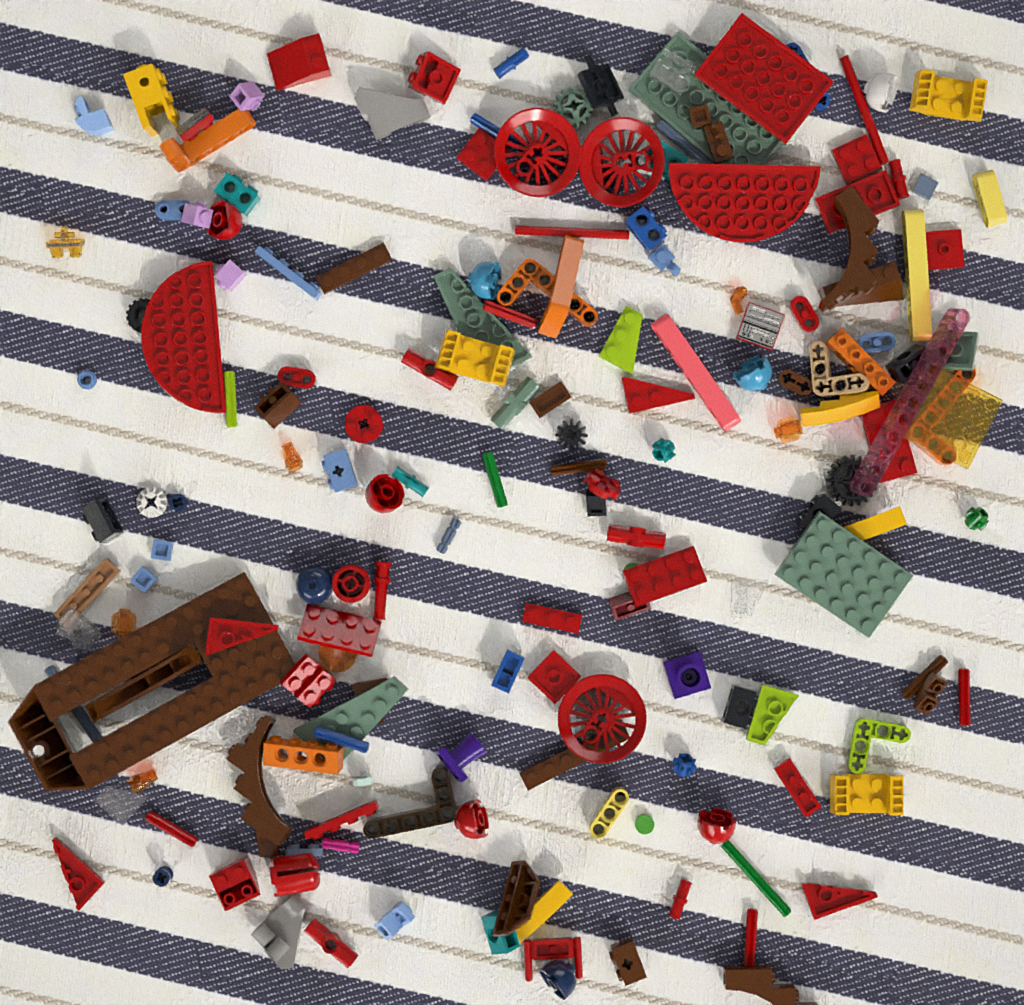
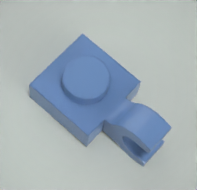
(663, 258)

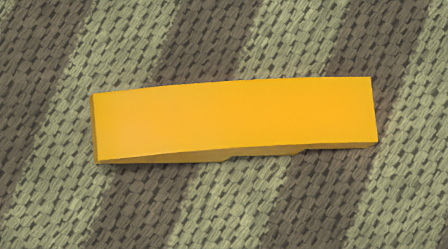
(837, 410)
(877, 524)
(545, 907)

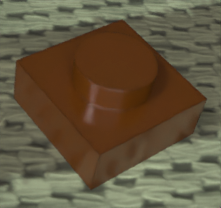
(699, 116)

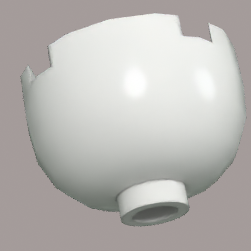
(881, 91)

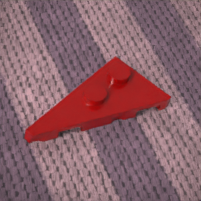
(646, 396)
(228, 633)

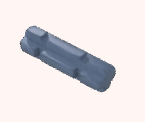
(448, 536)

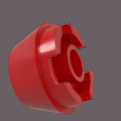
(351, 583)

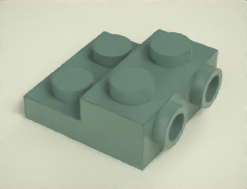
(963, 353)

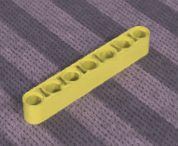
(916, 275)

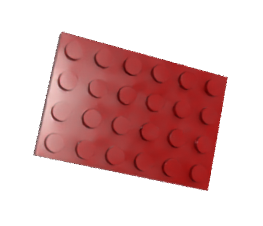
(763, 78)

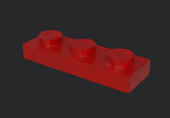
(552, 618)
(797, 787)

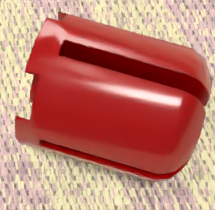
(296, 882)

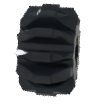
(572, 428)

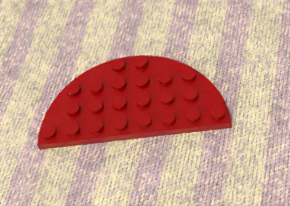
(742, 200)
(184, 340)

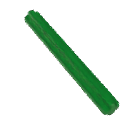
(756, 878)

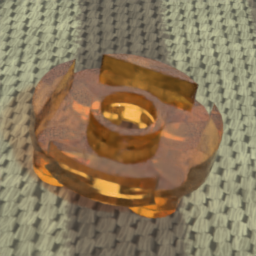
(335, 664)

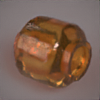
(788, 429)
(123, 623)

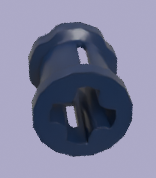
(165, 870)

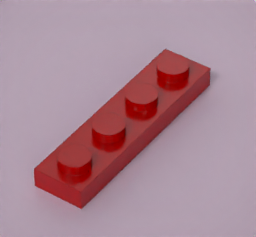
(348, 817)

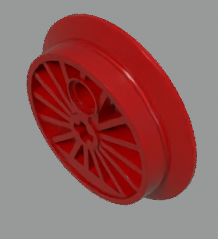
(557, 130)
(592, 166)
(621, 693)

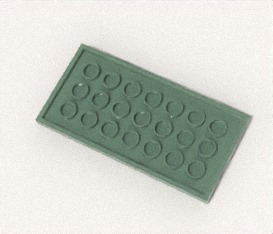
(746, 138)

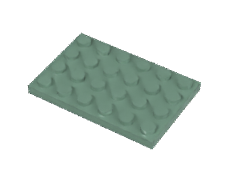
(843, 574)

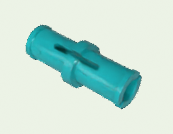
(410, 481)

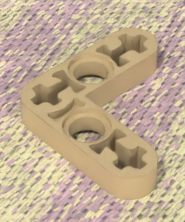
(826, 378)

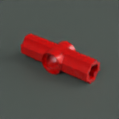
(419, 362)
(636, 536)
(321, 934)

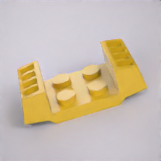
(948, 96)
(474, 358)
(866, 793)

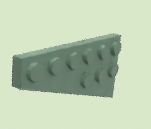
(471, 318)
(356, 715)

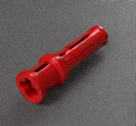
(382, 580)

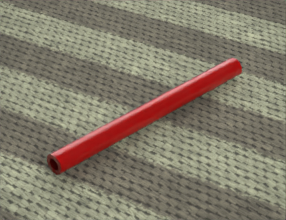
(864, 110)
(574, 232)

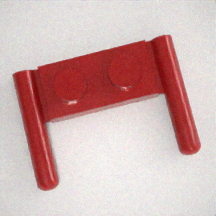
(552, 949)

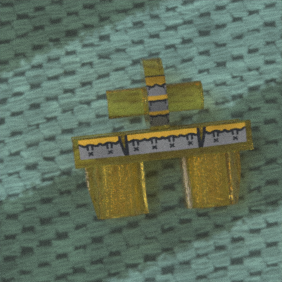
(56, 245)

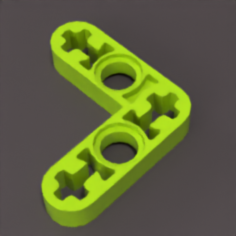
(872, 732)

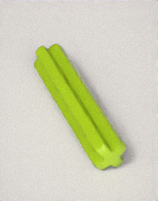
(230, 399)

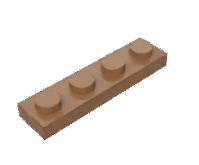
(90, 588)

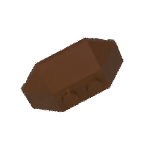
(517, 899)

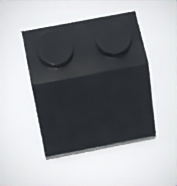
(102, 520)

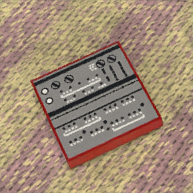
(199, 121)
(760, 326)

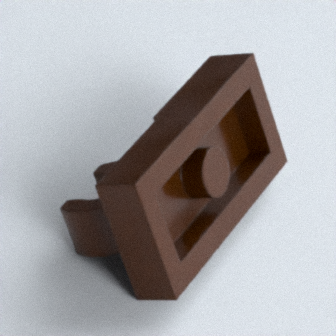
(718, 142)

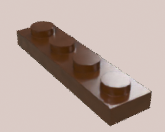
(354, 268)

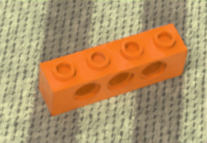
(859, 361)
(274, 755)

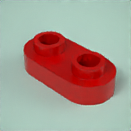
(804, 314)
(297, 377)

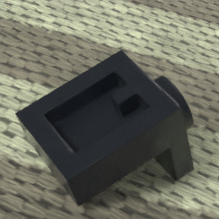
(595, 505)

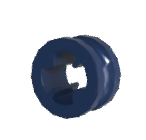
(177, 496)

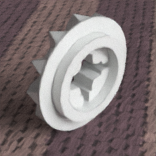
(151, 511)

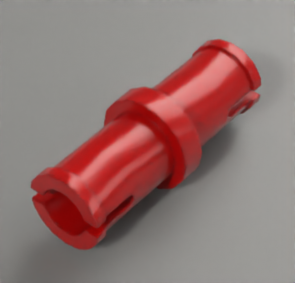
(898, 179)
(680, 899)

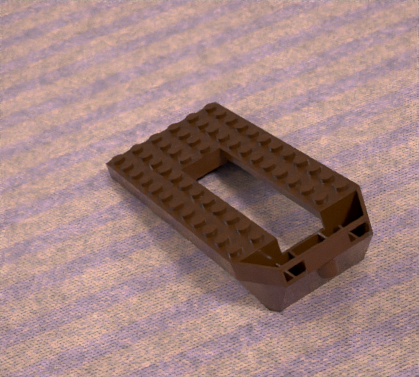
(237, 678)

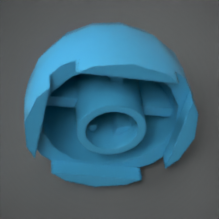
(485, 279)
(754, 374)

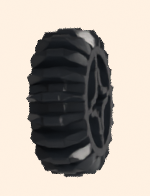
(835, 480)

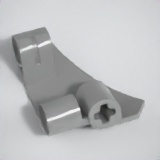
(389, 111)
(281, 932)

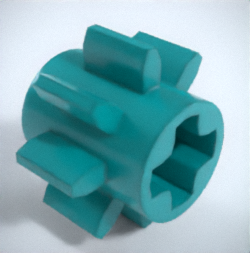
(663, 450)

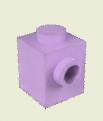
(247, 96)
(197, 215)
(229, 275)

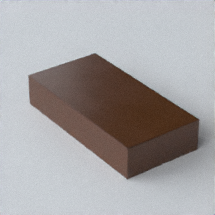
(550, 399)

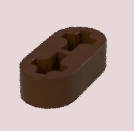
(797, 379)

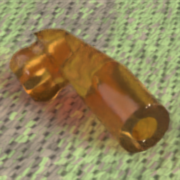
(736, 299)

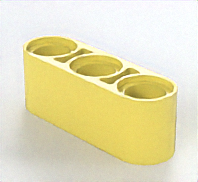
(989, 198)
(607, 822)

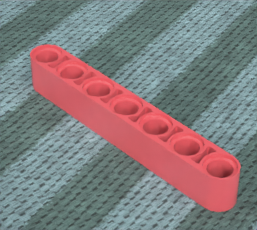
(695, 372)

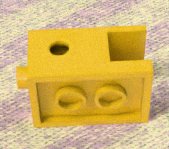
(150, 96)

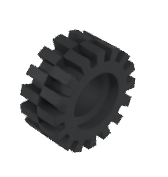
(133, 312)

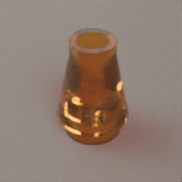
(291, 457)
(142, 781)

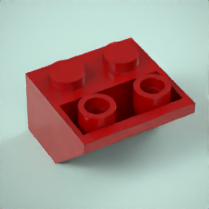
(235, 883)

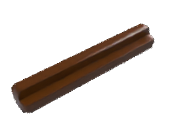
(577, 467)
(917, 683)

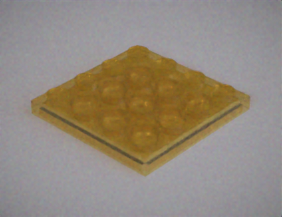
(954, 419)

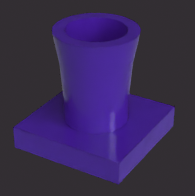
(678, 668)
(461, 756)

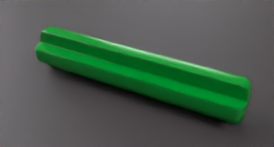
(494, 479)

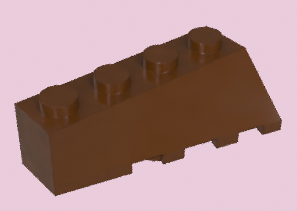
(887, 287)

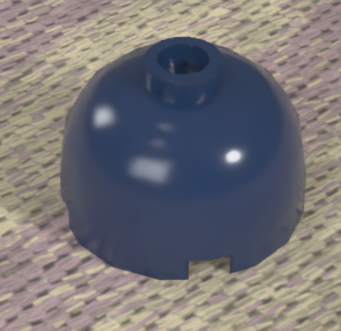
(314, 584)
(559, 977)

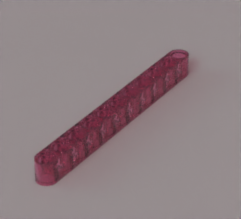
(917, 396)

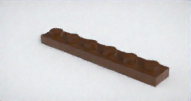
(564, 761)

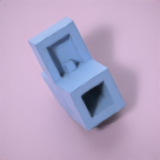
(95, 122)
(394, 920)

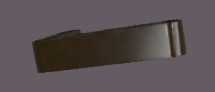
(418, 814)

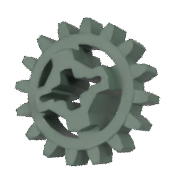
(581, 105)

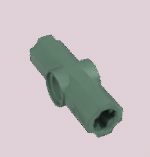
(515, 403)

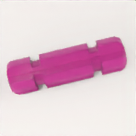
(340, 845)

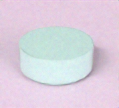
(362, 780)

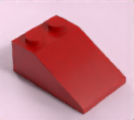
(299, 62)

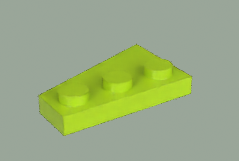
(623, 341)
(768, 713)

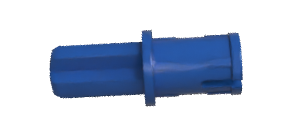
(511, 63)

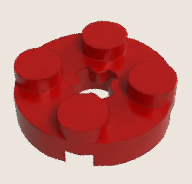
(353, 427)
(602, 485)

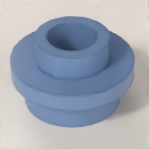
(81, 379)

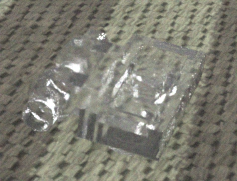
(671, 76)

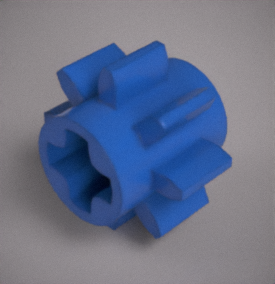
(684, 765)

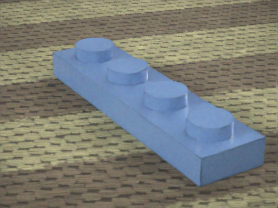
(282, 266)

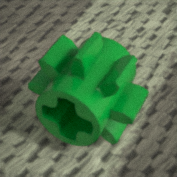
(976, 518)

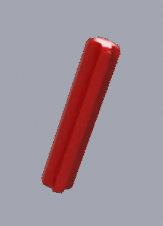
(510, 314)
(964, 696)
(171, 828)
(750, 937)

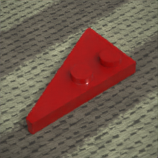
(81, 878)
(830, 899)

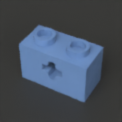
(348, 478)

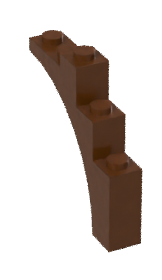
(859, 224)
(143, 683)
(250, 784)
(758, 981)

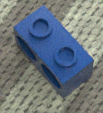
(641, 231)
(508, 671)

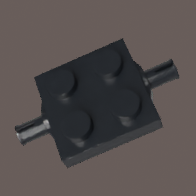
(600, 86)

